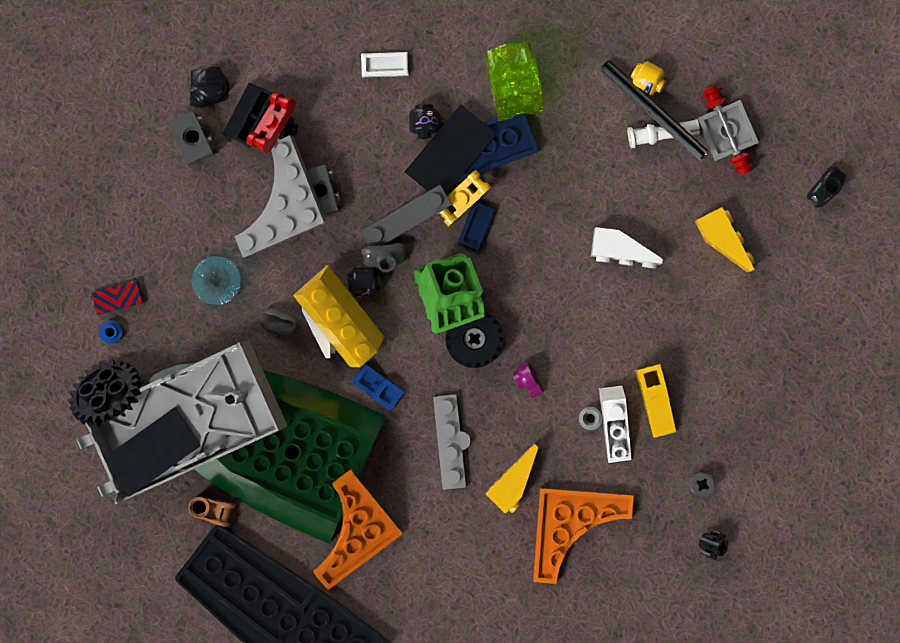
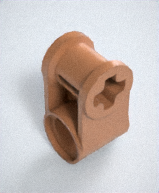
(213, 510)

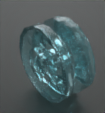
(208, 291)

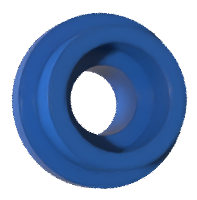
(118, 332)

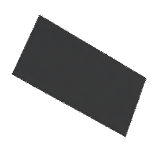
(450, 151)
(152, 452)

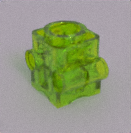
(514, 80)

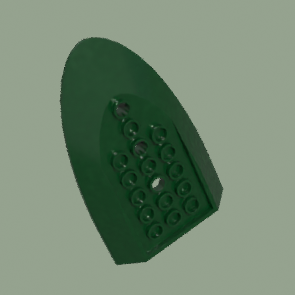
(298, 492)

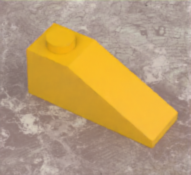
(511, 485)

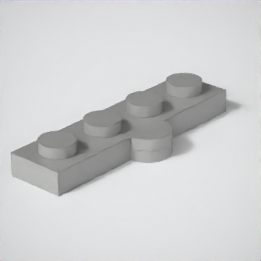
(450, 442)

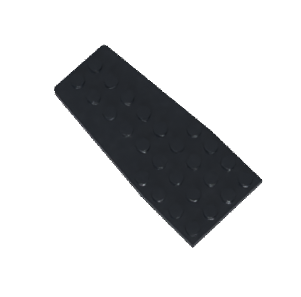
(264, 598)

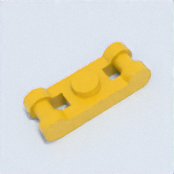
(464, 197)

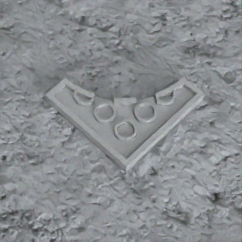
(291, 207)

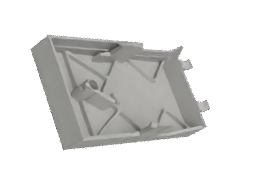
(219, 399)

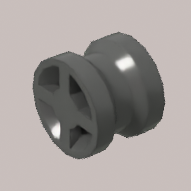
(698, 483)

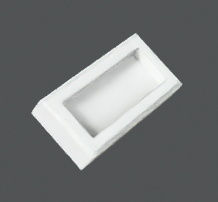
(384, 64)

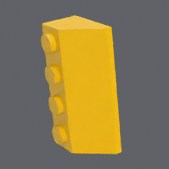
(340, 317)

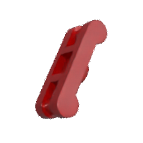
(272, 122)

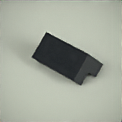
(247, 113)

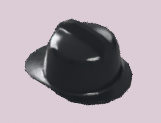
(208, 87)

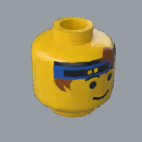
(649, 78)

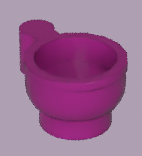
(524, 378)

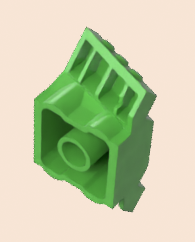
(450, 292)

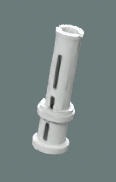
(652, 134)

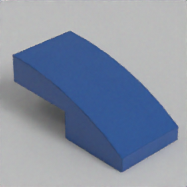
(377, 386)

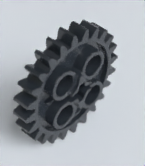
(105, 393)

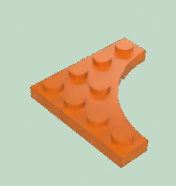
(567, 516)
(363, 532)

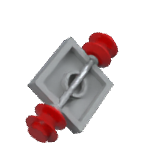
(727, 130)

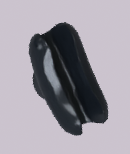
(827, 186)

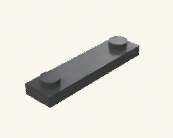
(407, 217)

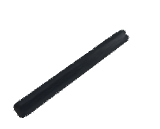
(654, 110)

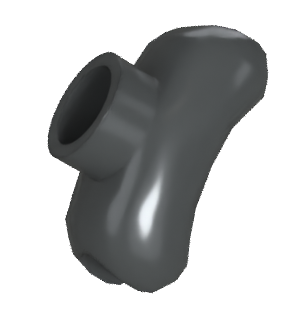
(384, 256)
(282, 322)

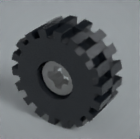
(476, 355)

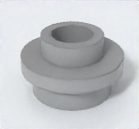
(583, 418)

